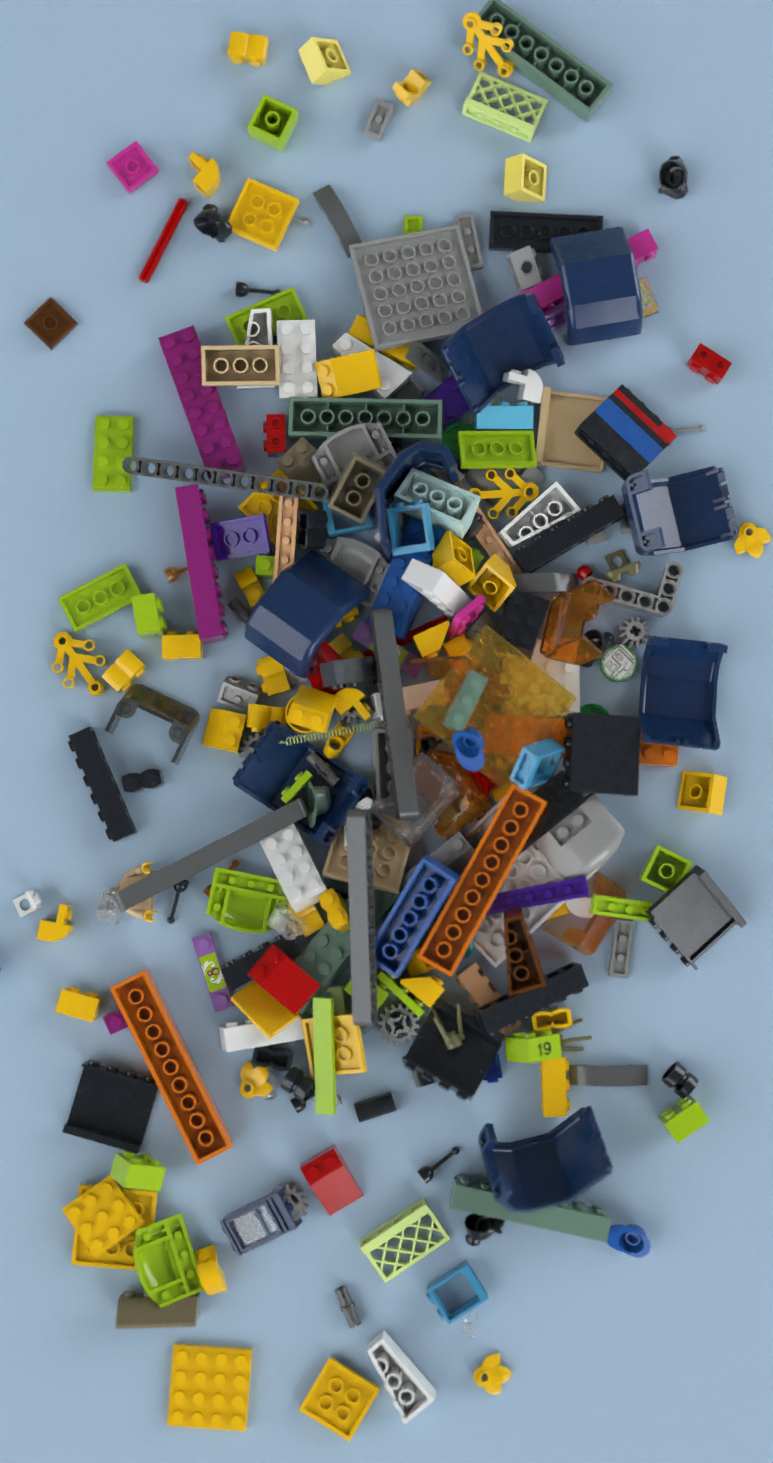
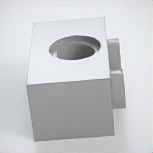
(515, 261)

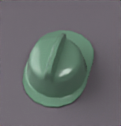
(318, 801)

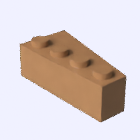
(480, 989)

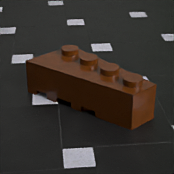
(522, 959)

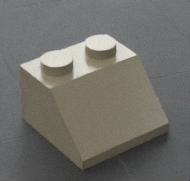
(298, 463)

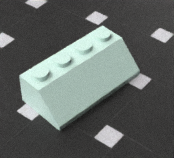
(449, 505)

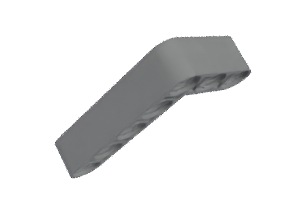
(654, 600)

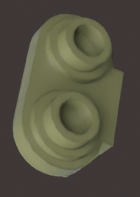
(615, 574)

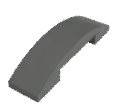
(337, 217)
(545, 582)
(608, 1075)

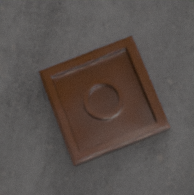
(50, 323)

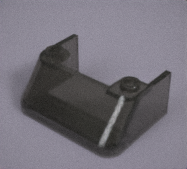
(183, 718)

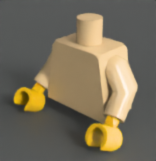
(146, 908)

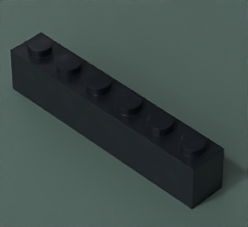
(569, 535)
(102, 783)
(508, 1010)

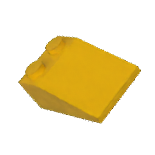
(348, 374)

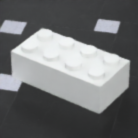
(297, 357)
(294, 867)

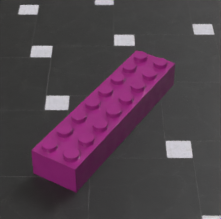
(201, 403)
(200, 563)

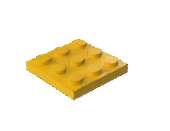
(262, 214)
(268, 504)
(348, 1045)
(103, 1215)
(339, 1398)

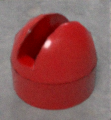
(584, 571)

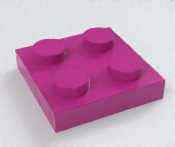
(132, 167)
(466, 617)

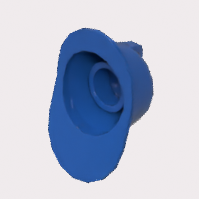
(469, 748)
(629, 1240)

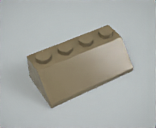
(141, 1311)

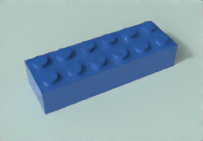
(397, 593)
(413, 914)

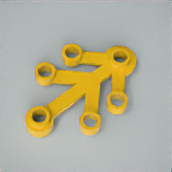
(486, 43)
(507, 492)
(77, 660)

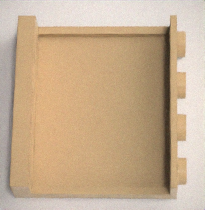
(555, 439)

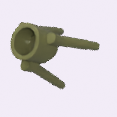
(451, 1039)
(570, 1040)

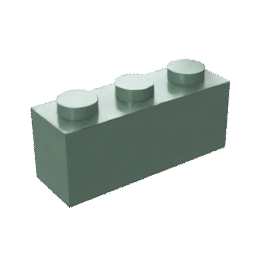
(464, 701)

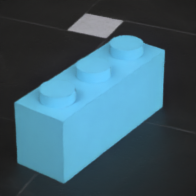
(505, 417)

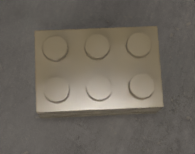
(355, 487)

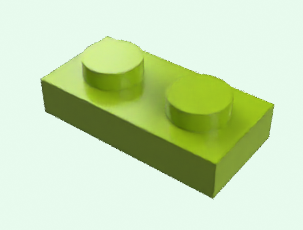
(290, 793)

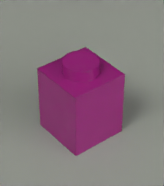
(115, 1021)

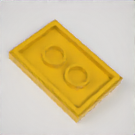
(263, 1009)

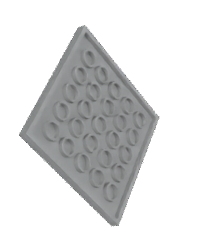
(415, 286)

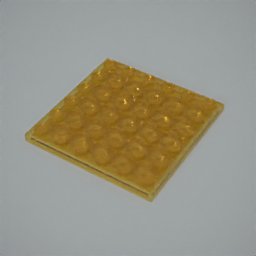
(514, 709)

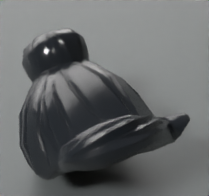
(673, 178)
(211, 223)
(600, 640)
(481, 1227)

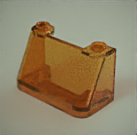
(470, 802)

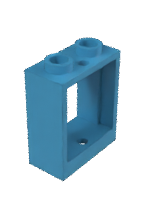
(394, 529)
(347, 531)
(536, 763)
(470, 1304)

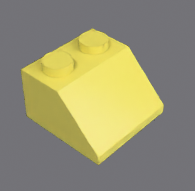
(324, 60)
(525, 179)

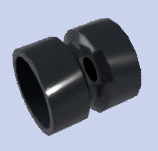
(296, 1082)
(682, 1082)

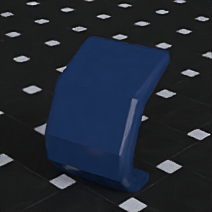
(598, 285)
(498, 341)
(417, 456)
(678, 511)
(303, 611)
(680, 692)
(276, 766)
(546, 1167)

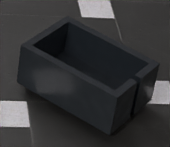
(523, 621)

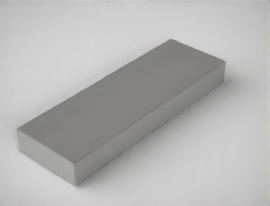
(470, 240)
(621, 948)

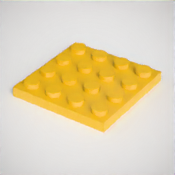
(121, 1254)
(209, 1387)

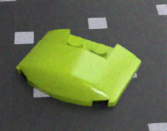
(243, 900)
(166, 1261)

